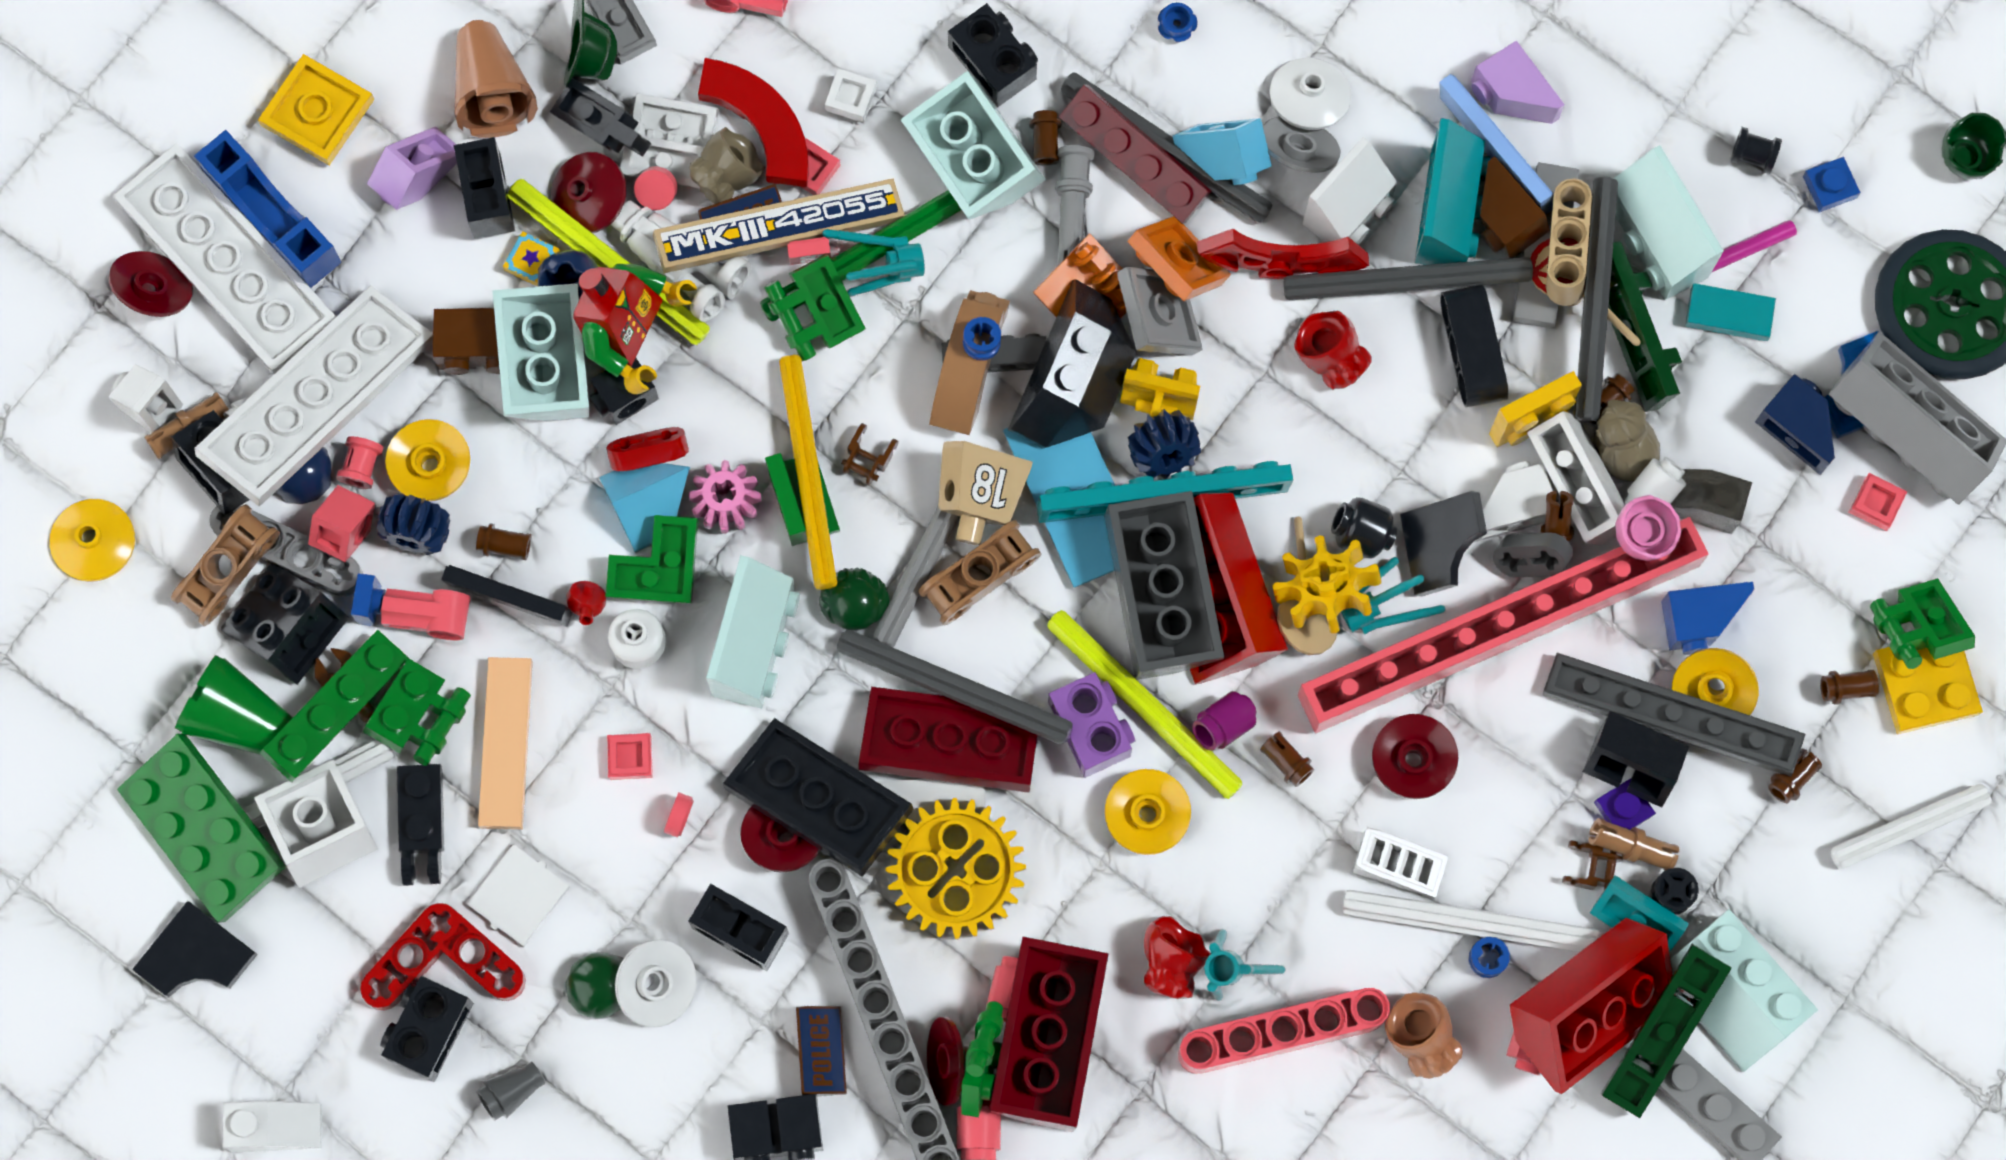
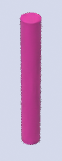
(1756, 243)

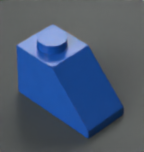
(1701, 614)

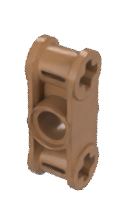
(206, 587)
(954, 589)

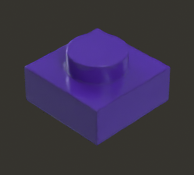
(1624, 808)

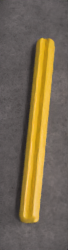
(808, 472)

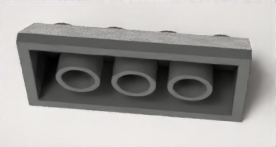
(1163, 584)

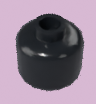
(1364, 522)

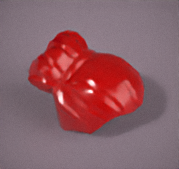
(1332, 349)
(1173, 958)

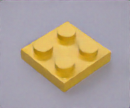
(316, 109)
(1534, 409)
(1931, 693)

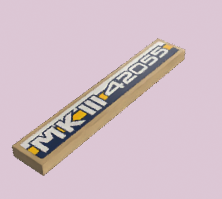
(776, 225)

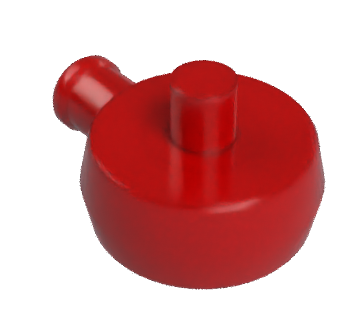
(586, 600)

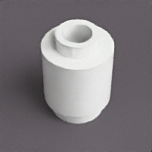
(1658, 479)

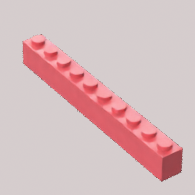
(1492, 630)

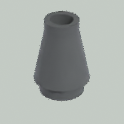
(508, 1091)

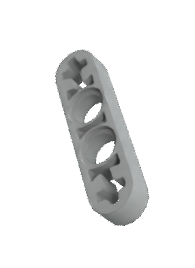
(283, 555)

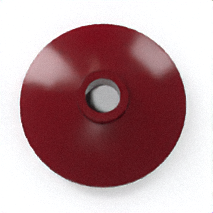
(603, 190)
(149, 284)
(1421, 736)
(762, 844)
(946, 1060)

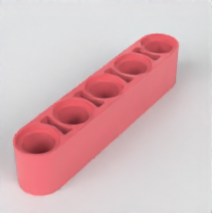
(1300, 1016)

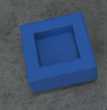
(1831, 184)
(367, 599)

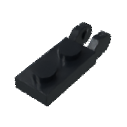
(420, 819)

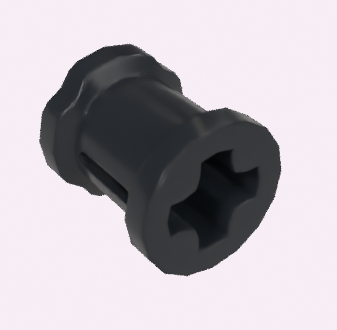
(1756, 150)

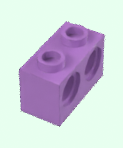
(1088, 725)

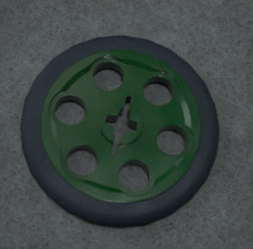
(1896, 293)

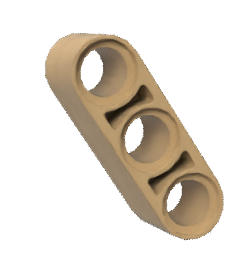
(1571, 224)

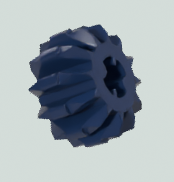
(1164, 444)
(413, 524)

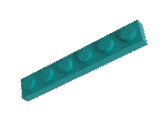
(1064, 504)

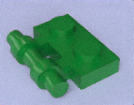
(826, 302)
(1935, 619)
(405, 705)
(981, 1060)

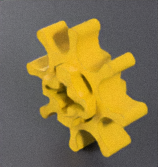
(1327, 584)

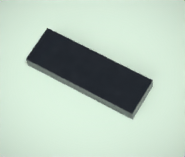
(507, 595)

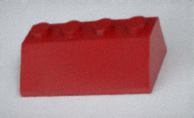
(1238, 590)
(1592, 1003)

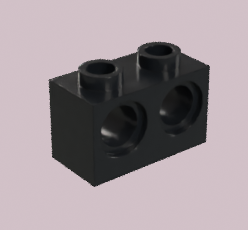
(985, 58)
(484, 188)
(216, 487)
(738, 927)
(437, 1032)

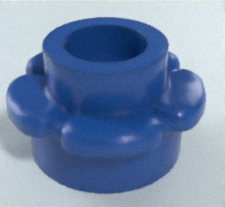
(1179, 12)

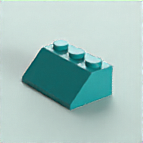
(1451, 196)

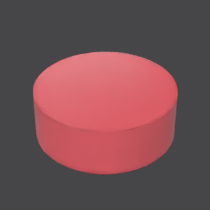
(655, 188)
(679, 815)

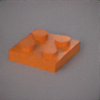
(1174, 256)

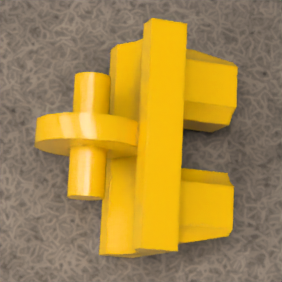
(1154, 393)

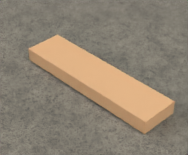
(505, 743)

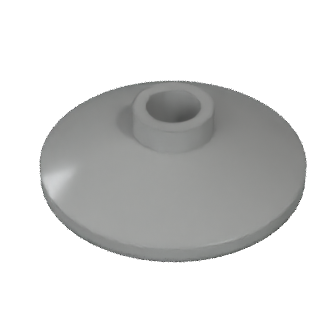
(1301, 148)

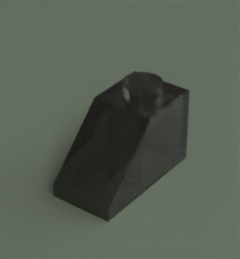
(1712, 499)

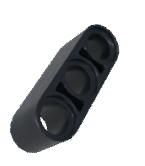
(1474, 346)

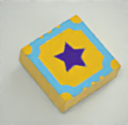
(527, 257)

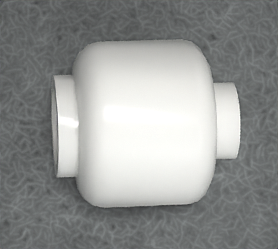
(636, 652)

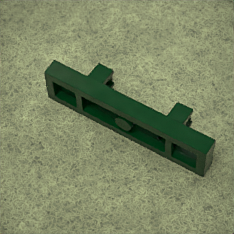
(1648, 362)
(1666, 1031)

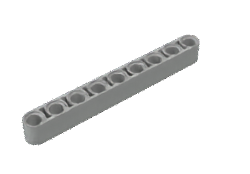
(888, 1021)

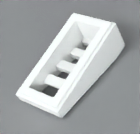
(1380, 873)

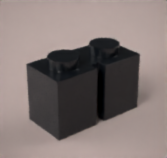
(1652, 755)
(776, 1129)

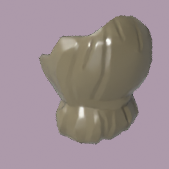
(726, 165)
(1625, 440)

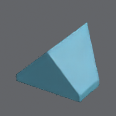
(641, 495)

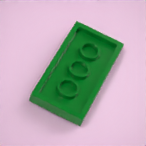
(201, 828)

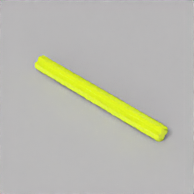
(581, 239)
(1144, 704)

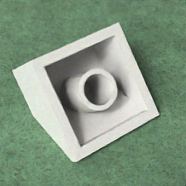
(1351, 196)
(315, 823)

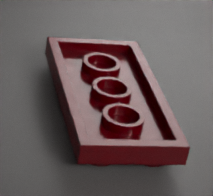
(944, 742)

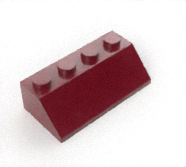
(1049, 1034)

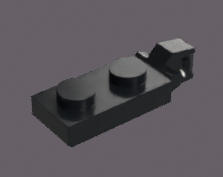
(598, 119)

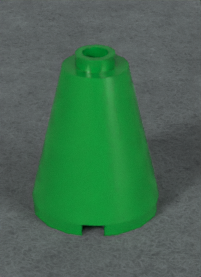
(231, 710)

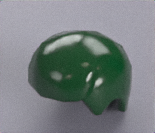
(1974, 146)
(592, 985)

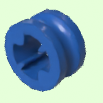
(983, 351)
(1476, 952)

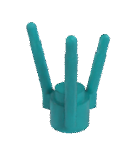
(901, 263)
(1356, 620)
(1227, 967)

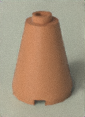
(489, 83)

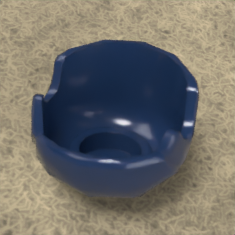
(565, 268)
(309, 481)

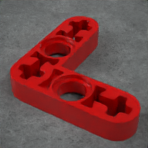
(447, 943)

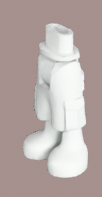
(637, 230)

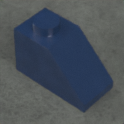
(1801, 422)

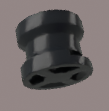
(1680, 885)

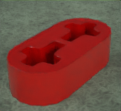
(647, 449)

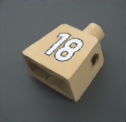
(980, 487)

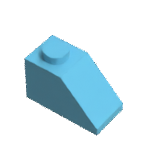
(1227, 149)

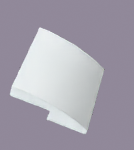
(676, 136)

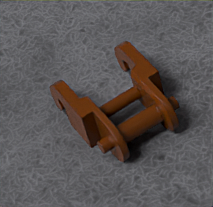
(854, 449)
(1595, 852)

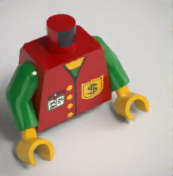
(618, 313)

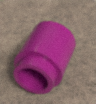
(1225, 721)

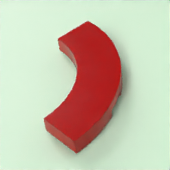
(766, 112)
(1277, 261)

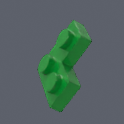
(664, 575)

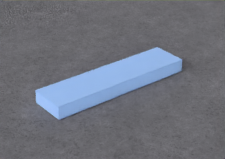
(1496, 144)

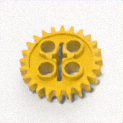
(984, 895)

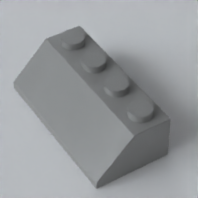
(1918, 419)

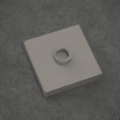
(1156, 316)

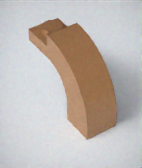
(962, 377)

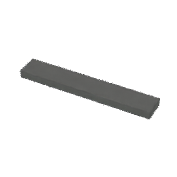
(1675, 714)

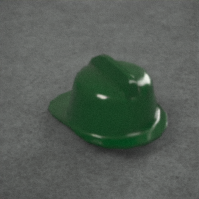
(592, 47)

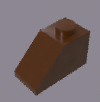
(1509, 213)

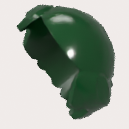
(855, 600)

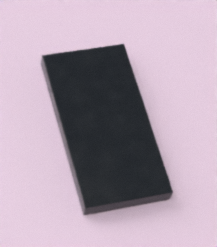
(818, 797)

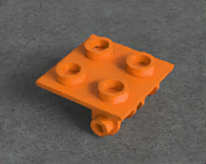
(1089, 265)

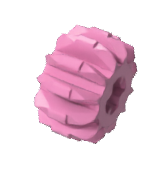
(721, 483)

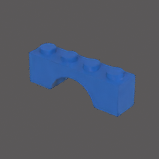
(267, 209)

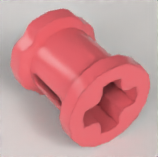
(359, 462)

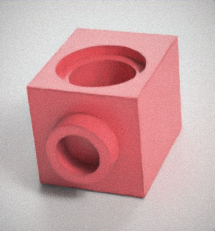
(341, 523)

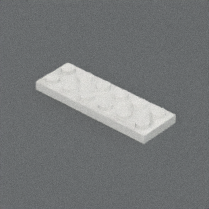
(224, 257)
(314, 395)

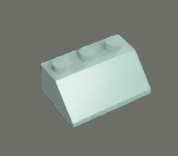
(972, 148)
(1664, 225)
(540, 353)
(752, 634)
(1757, 999)

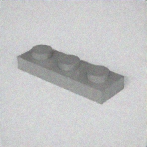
(1718, 1110)

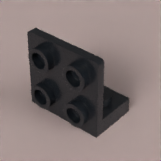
(285, 622)

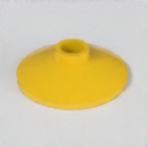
(426, 441)
(105, 553)
(1739, 679)
(1147, 790)

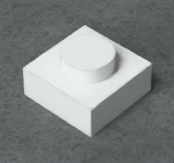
(850, 95)

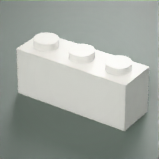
(1581, 472)

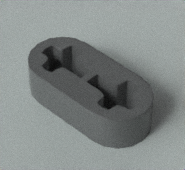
(1531, 550)

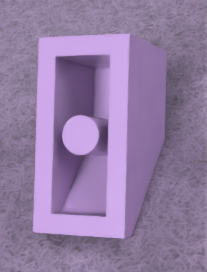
(1516, 87)
(412, 167)

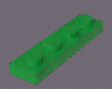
(334, 706)

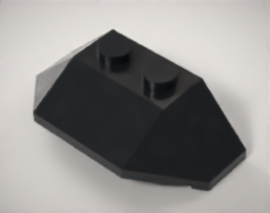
(1076, 371)

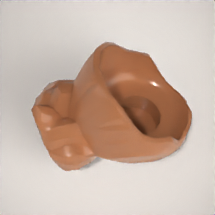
(1423, 1033)

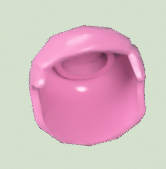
(1648, 528)

